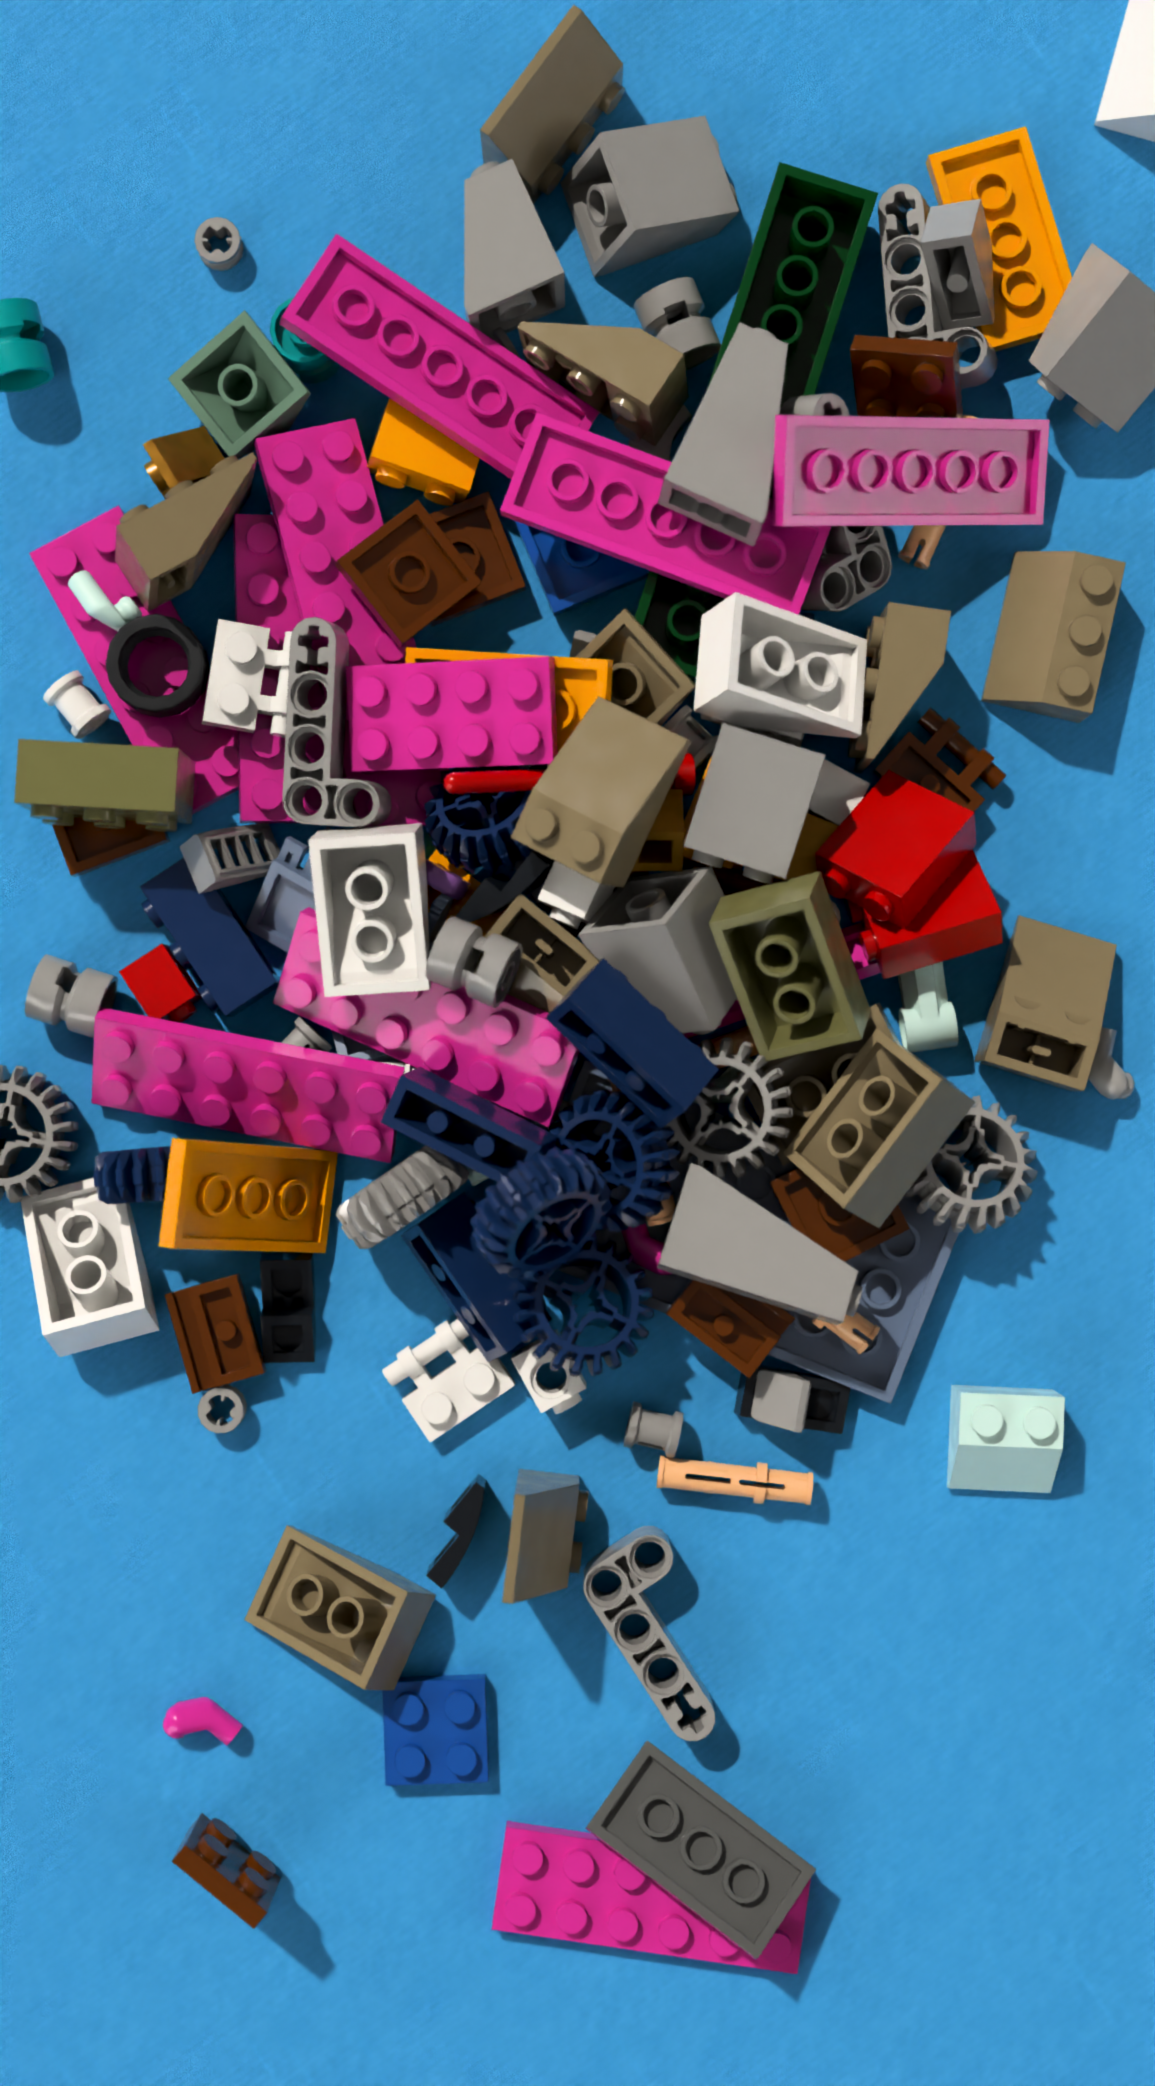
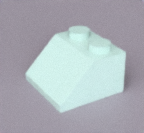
(1004, 1438)

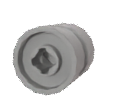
(674, 317)
(456, 957)
(65, 994)

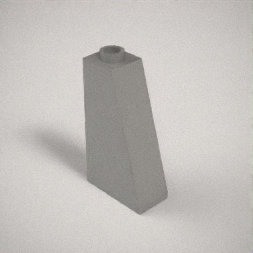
(728, 450)
(745, 1249)

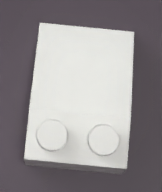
(779, 670)
(371, 909)
(87, 1269)

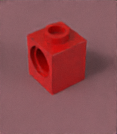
(162, 985)

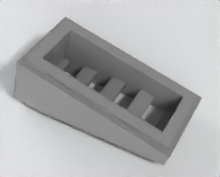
(205, 867)

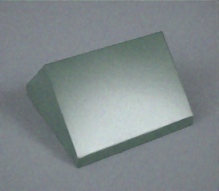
(241, 387)

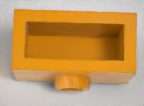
(420, 457)

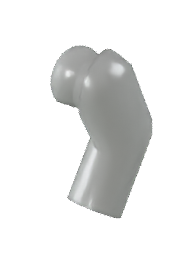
(1106, 1073)

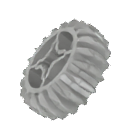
(742, 1123)
(51, 1142)
(1005, 1165)
(400, 1196)

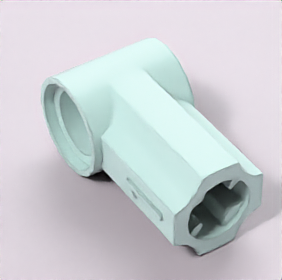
(926, 1015)

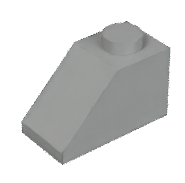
(960, 263)

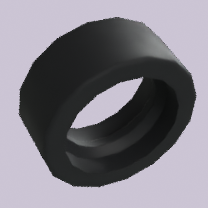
(135, 633)

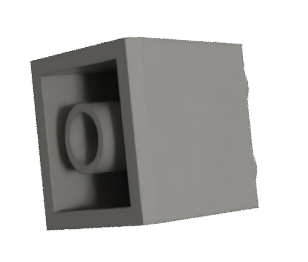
(648, 192)
(507, 253)
(1100, 342)
(753, 803)
(664, 945)

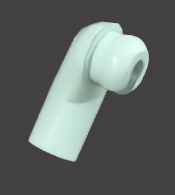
(98, 604)

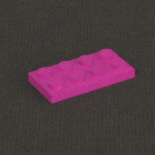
(452, 714)

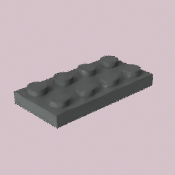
(701, 1849)

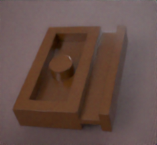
(730, 1323)
(215, 1333)

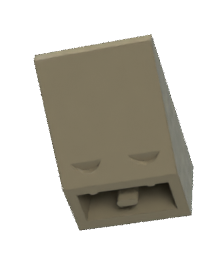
(613, 370)
(173, 541)
(904, 654)
(550, 955)
(1048, 1005)

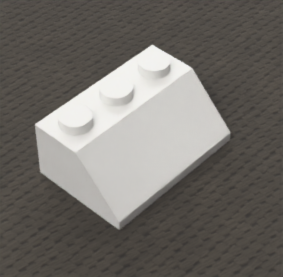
(1130, 85)

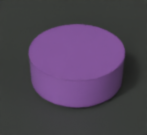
(446, 881)

